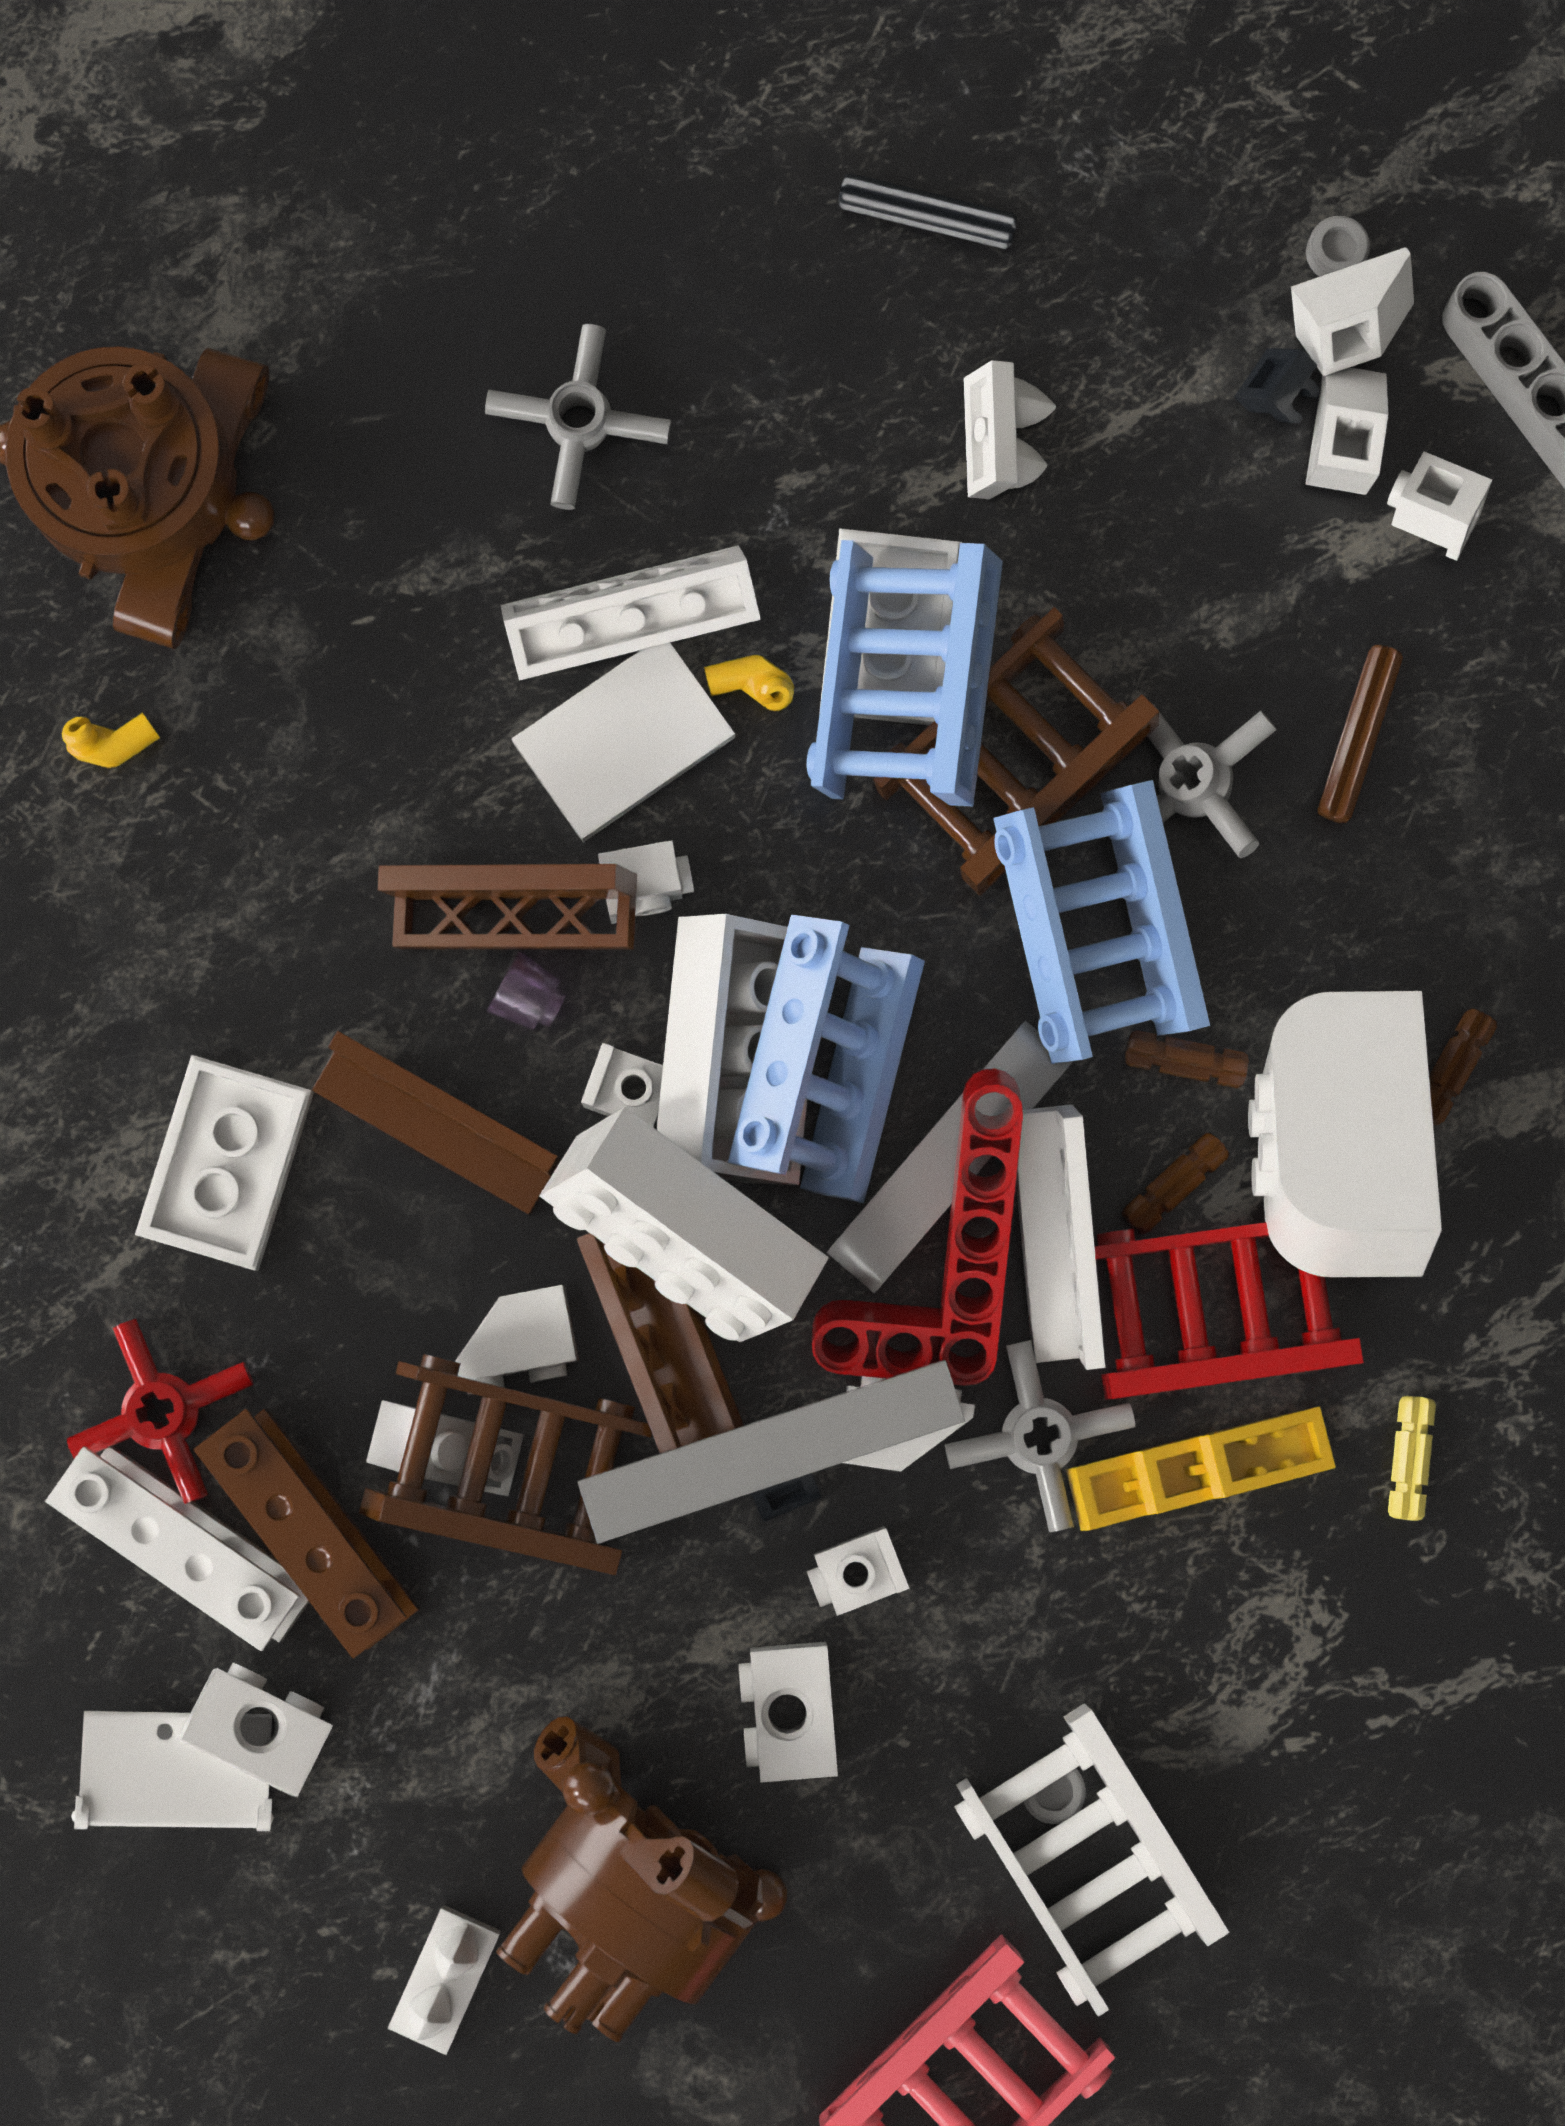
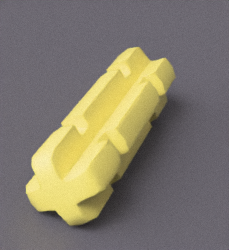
(1411, 1458)

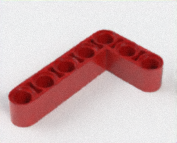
(965, 1258)

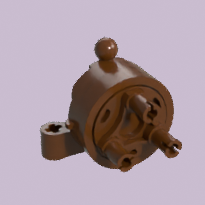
(137, 471)
(631, 1890)

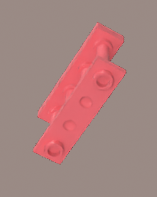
(950, 2023)

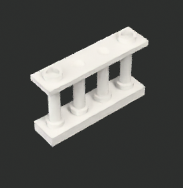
(180, 1545)
(1151, 1857)

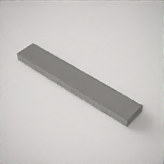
(771, 1451)

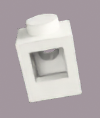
(1439, 502)
(659, 877)
(606, 1081)
(876, 1553)

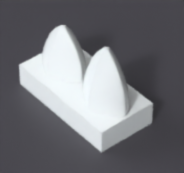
(993, 410)
(444, 1979)

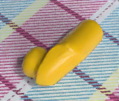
(755, 677)
(107, 746)

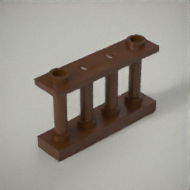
(1075, 768)
(465, 1513)
(307, 1530)

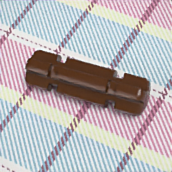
(1186, 1059)
(1458, 1061)
(1175, 1183)

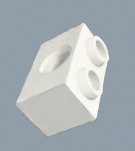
(798, 1751)
(280, 1762)

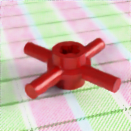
(138, 1400)

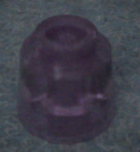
(527, 994)

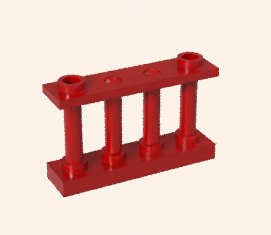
(1198, 1360)

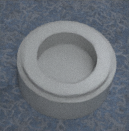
(1337, 245)
(1059, 1799)

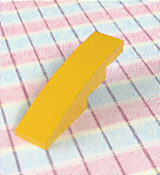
(1200, 1468)

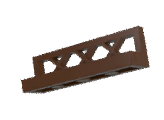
(510, 882)
(435, 1123)
(663, 1352)

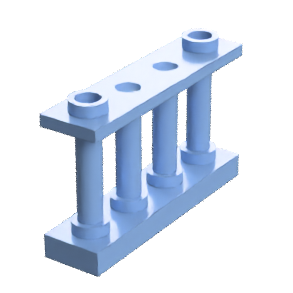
(955, 706)
(1155, 913)
(862, 1067)

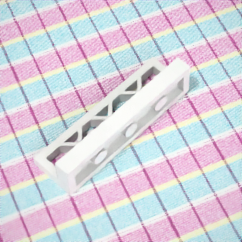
(630, 612)
(1058, 1238)

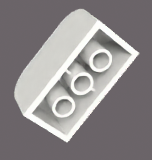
(1348, 1136)

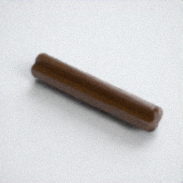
(1360, 733)

